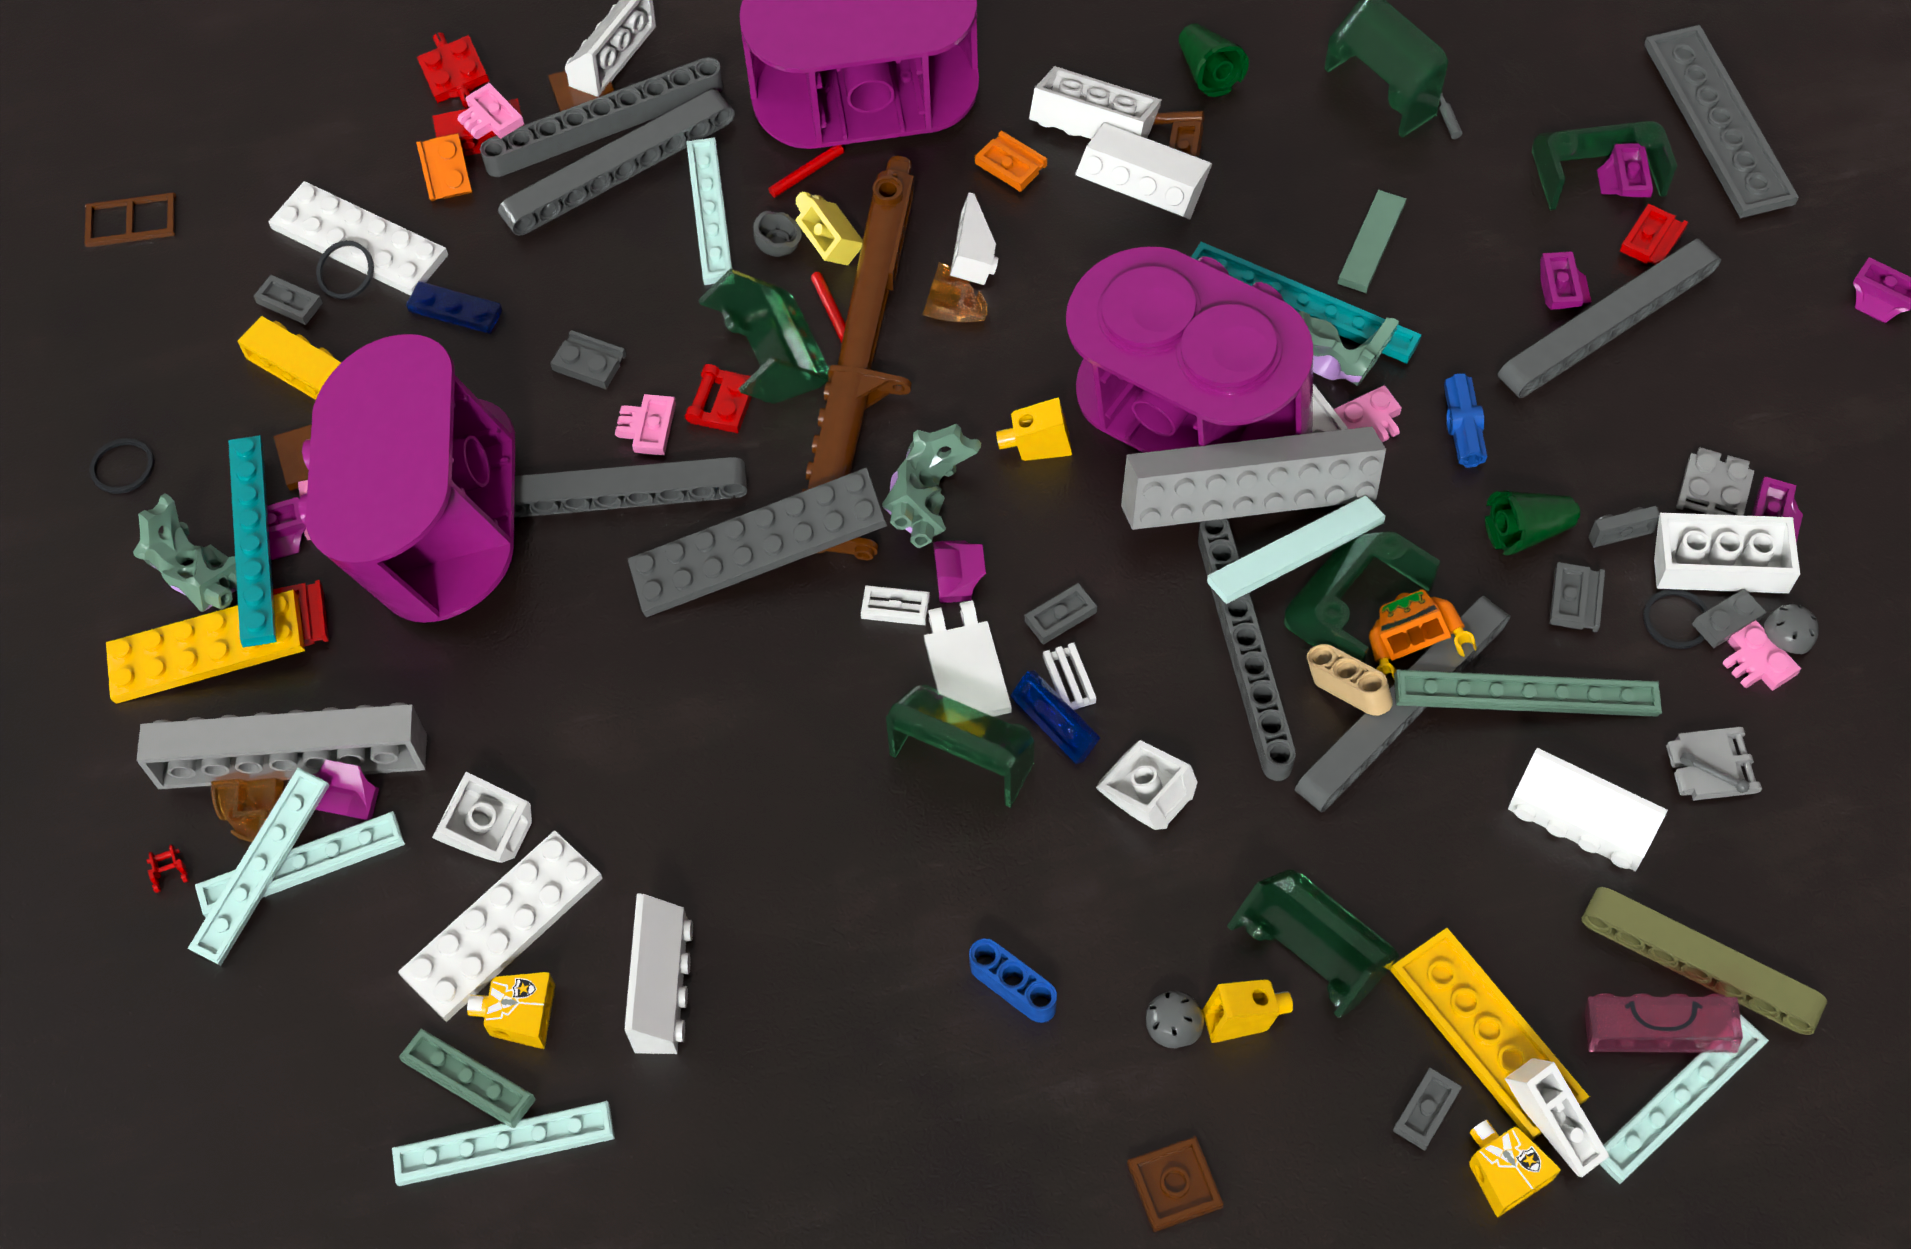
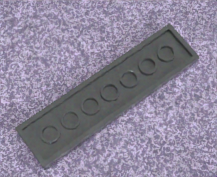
(1721, 121)
(756, 542)

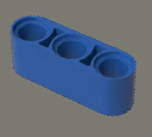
(1008, 965)

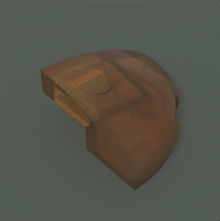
(954, 299)
(245, 803)

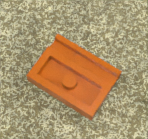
(1010, 161)
(444, 167)

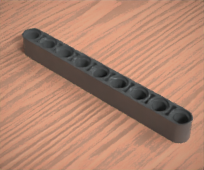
(600, 117)
(615, 162)
(1608, 318)
(629, 486)
(1249, 657)
(1373, 734)

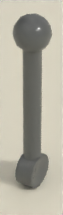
(1689, 760)

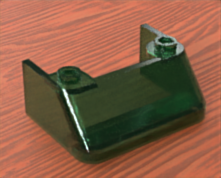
(1398, 54)
(1598, 141)
(776, 333)
(1318, 612)
(964, 733)
(1319, 934)

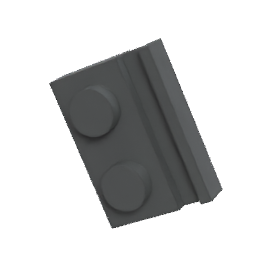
(588, 359)
(1577, 597)

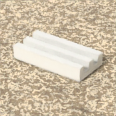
(895, 610)
(1061, 654)

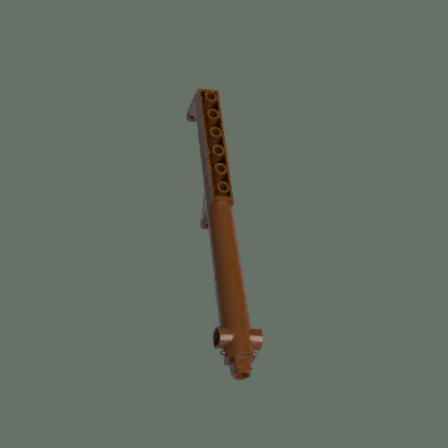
(852, 382)

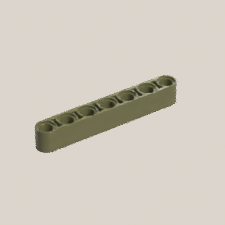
(1705, 960)

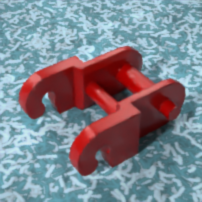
(154, 873)

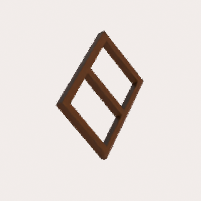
(130, 235)

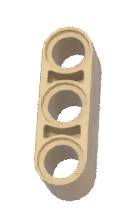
(1350, 679)

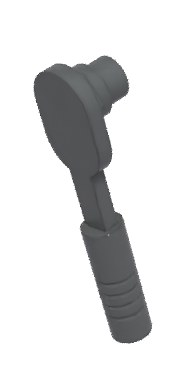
(1450, 119)

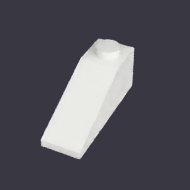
(974, 245)
(1557, 1114)

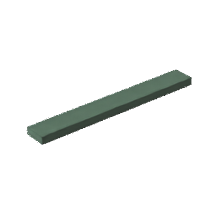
(1527, 693)

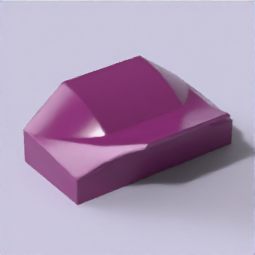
(1626, 172)
(1562, 281)
(1882, 291)
(1777, 500)
(285, 528)
(958, 569)
(348, 791)

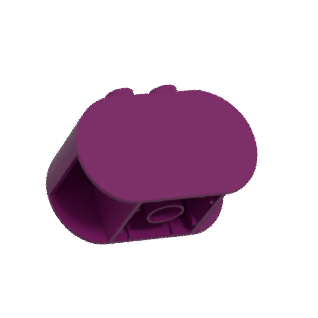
(859, 67)
(1187, 353)
(410, 480)

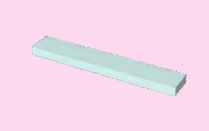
(709, 209)
(1295, 549)
(319, 857)
(258, 866)
(1676, 1104)
(502, 1143)

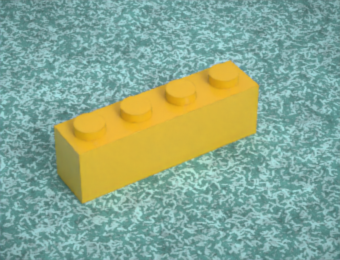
(288, 356)

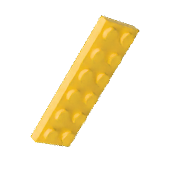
(196, 650)
(1476, 1019)

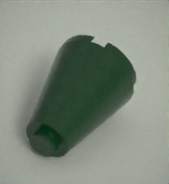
(1212, 60)
(1527, 518)

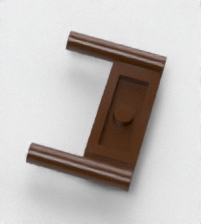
(1186, 130)

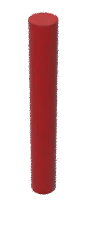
(805, 170)
(829, 303)

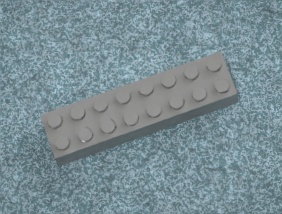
(1251, 477)
(277, 744)

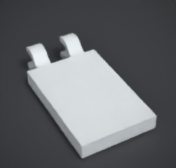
(967, 662)

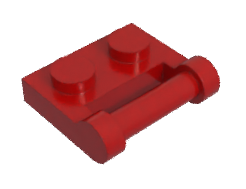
(729, 405)

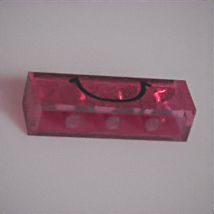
(1663, 1023)

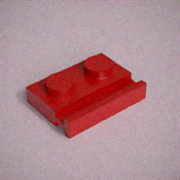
(1653, 235)
(311, 610)

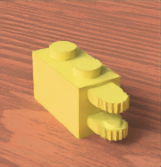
(827, 229)

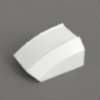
(1149, 785)
(484, 820)

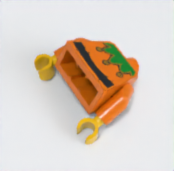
(1413, 624)

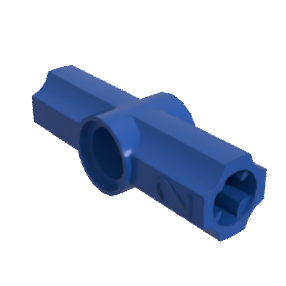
(1465, 420)

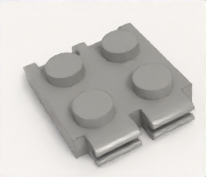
(1715, 483)
(1717, 751)

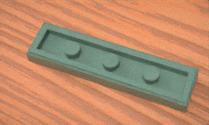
(1372, 241)
(467, 1078)

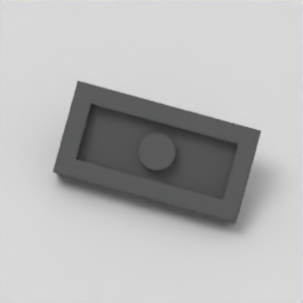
(288, 299)
(1625, 526)
(1060, 613)
(1728, 618)
(1427, 1109)

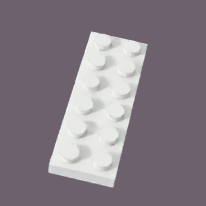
(325, 219)
(500, 925)

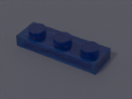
(454, 307)
(1055, 716)

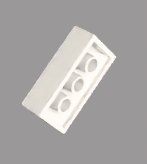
(610, 45)
(1085, 103)
(1144, 170)
(1726, 553)
(1587, 810)
(657, 976)

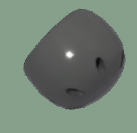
(773, 241)
(1796, 622)
(1171, 1015)

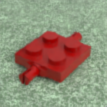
(453, 69)

